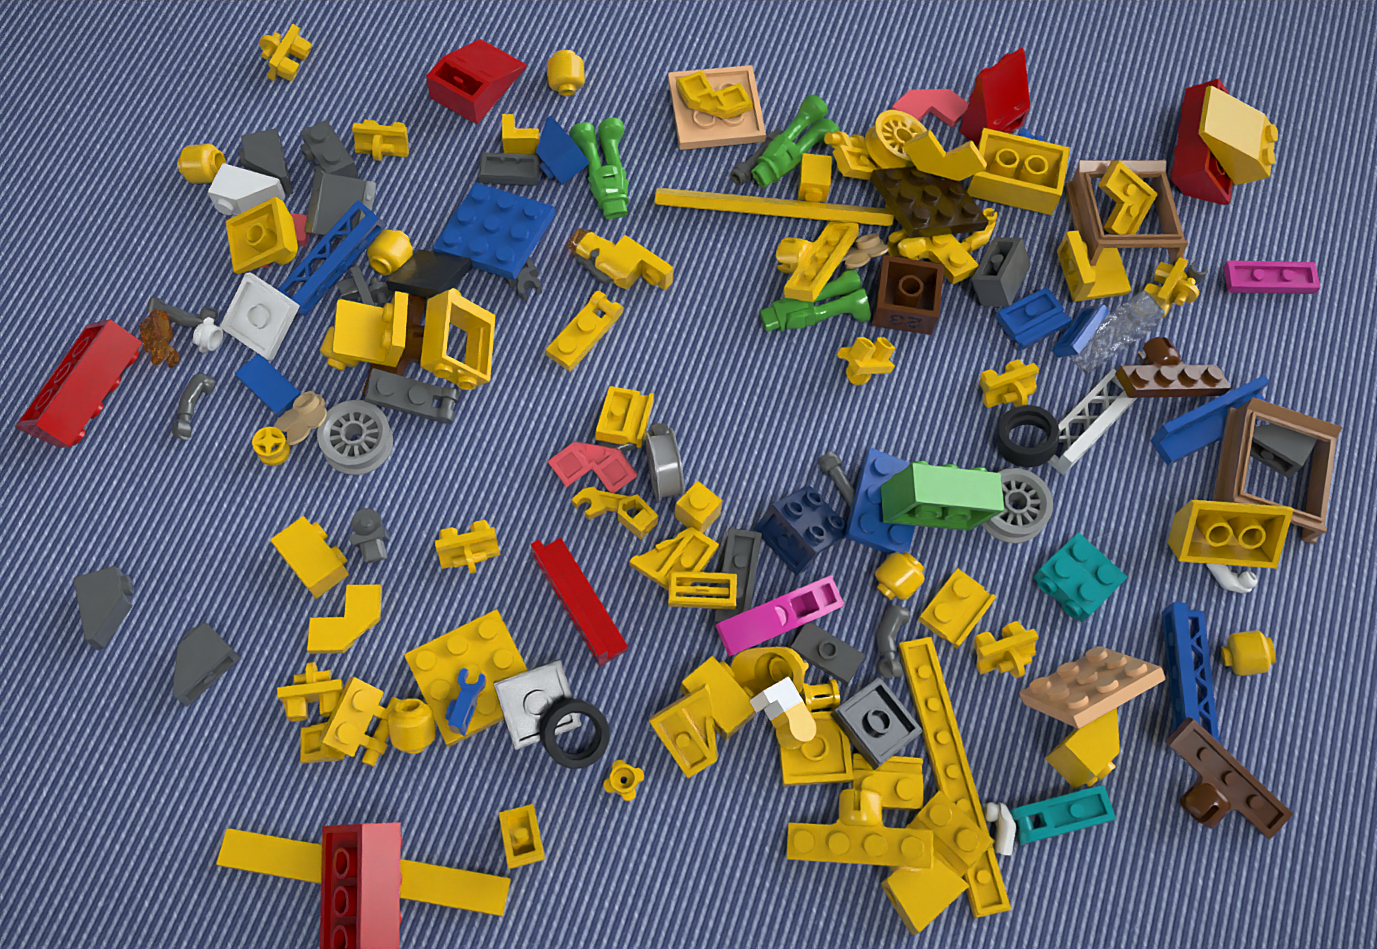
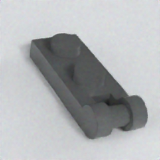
(411, 396)

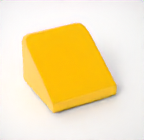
(312, 750)

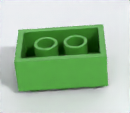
(942, 496)

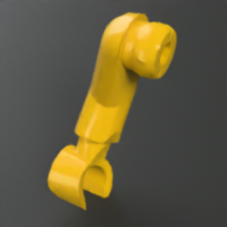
(981, 238)

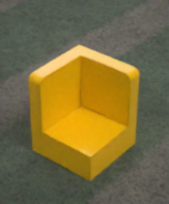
(518, 139)

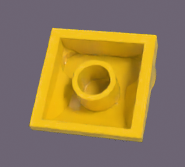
(262, 236)

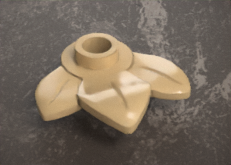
(867, 248)
(306, 414)

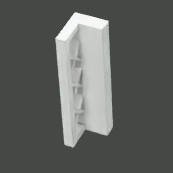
(1096, 430)

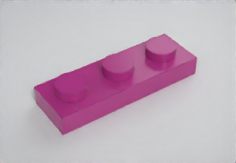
(1271, 277)

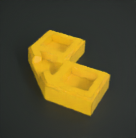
(722, 103)
(931, 158)
(340, 633)

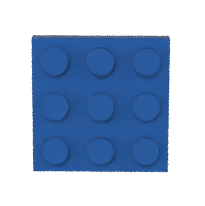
(495, 230)

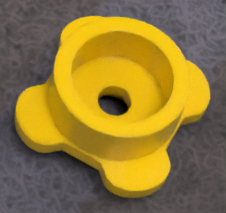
(621, 770)

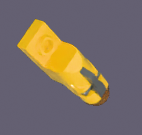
(619, 262)

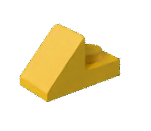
(521, 836)

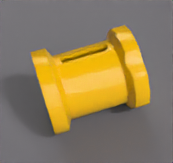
(830, 690)

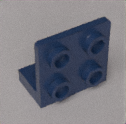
(801, 528)

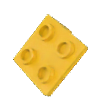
(1087, 281)
(371, 331)

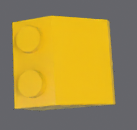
(1088, 751)

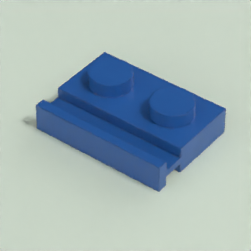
(1033, 318)

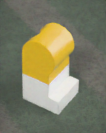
(787, 714)

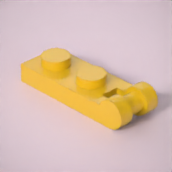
(584, 331)

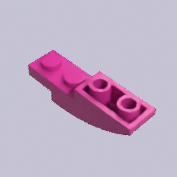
(779, 615)

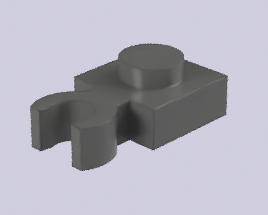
(526, 279)

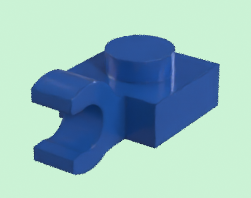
(461, 710)

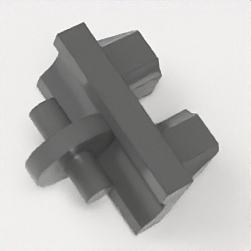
(356, 286)
(369, 535)

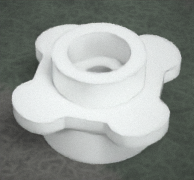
(207, 335)

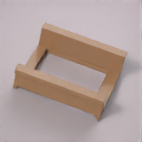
(1087, 218)
(1236, 453)

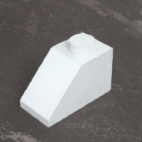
(240, 189)

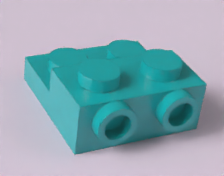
(1079, 577)

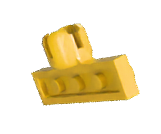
(939, 249)
(814, 261)
(860, 837)

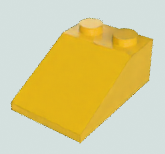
(1238, 136)

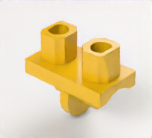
(280, 63)
(381, 139)
(1175, 285)
(867, 359)
(1012, 386)
(468, 547)
(1006, 654)
(310, 688)

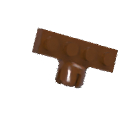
(413, 340)
(1167, 376)
(1223, 783)

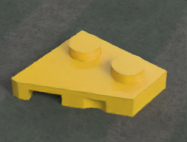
(686, 552)
(689, 730)

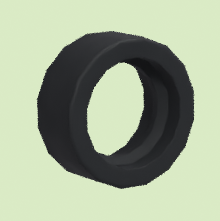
(1031, 416)
(594, 752)

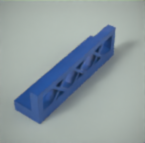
(337, 261)
(1204, 424)
(1181, 668)

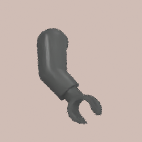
(181, 317)
(199, 382)
(886, 633)

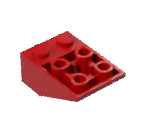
(473, 79)
(999, 98)

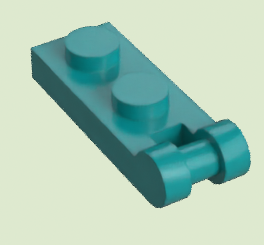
(1064, 814)

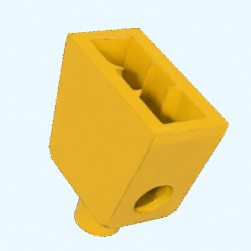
(922, 892)

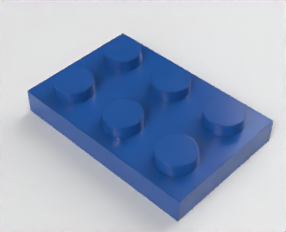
(866, 515)

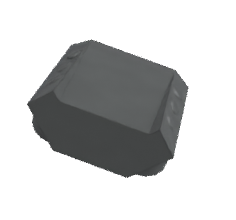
(333, 197)

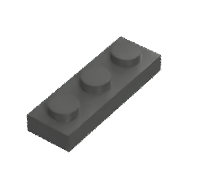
(740, 559)

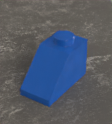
(559, 153)

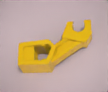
(606, 501)

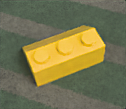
(1020, 172)
(1230, 533)

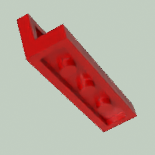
(579, 600)

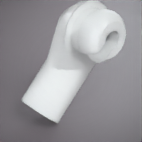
(1233, 581)
(1005, 824)

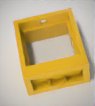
(479, 324)

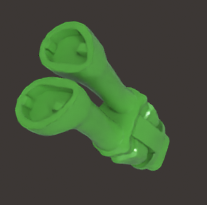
(782, 153)
(610, 181)
(798, 314)

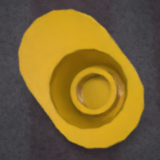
(767, 666)

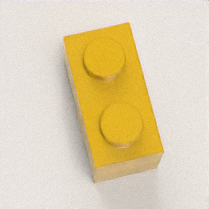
(310, 556)
(729, 701)

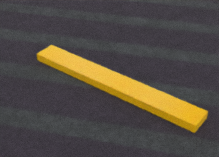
(774, 206)
(951, 766)
(419, 880)

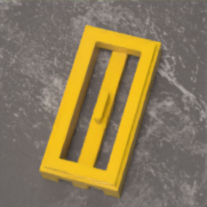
(700, 602)

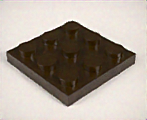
(928, 202)

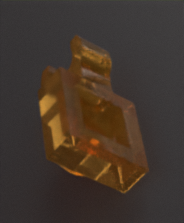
(155, 336)

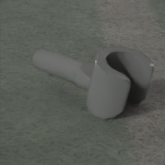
(1196, 275)

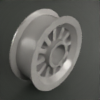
(375, 434)
(664, 465)
(1033, 513)

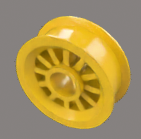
(886, 139)

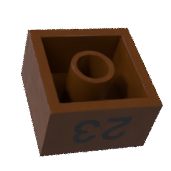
(908, 295)

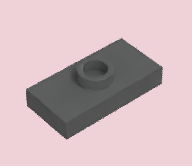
(509, 169)
(827, 652)

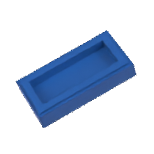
(1080, 330)
(268, 385)

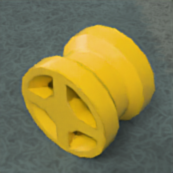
(265, 440)

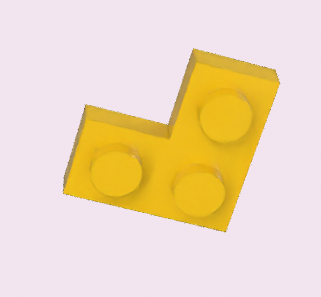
(1132, 198)

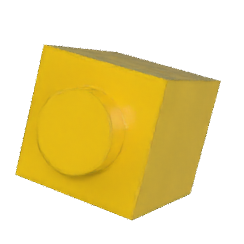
(814, 177)
(698, 507)

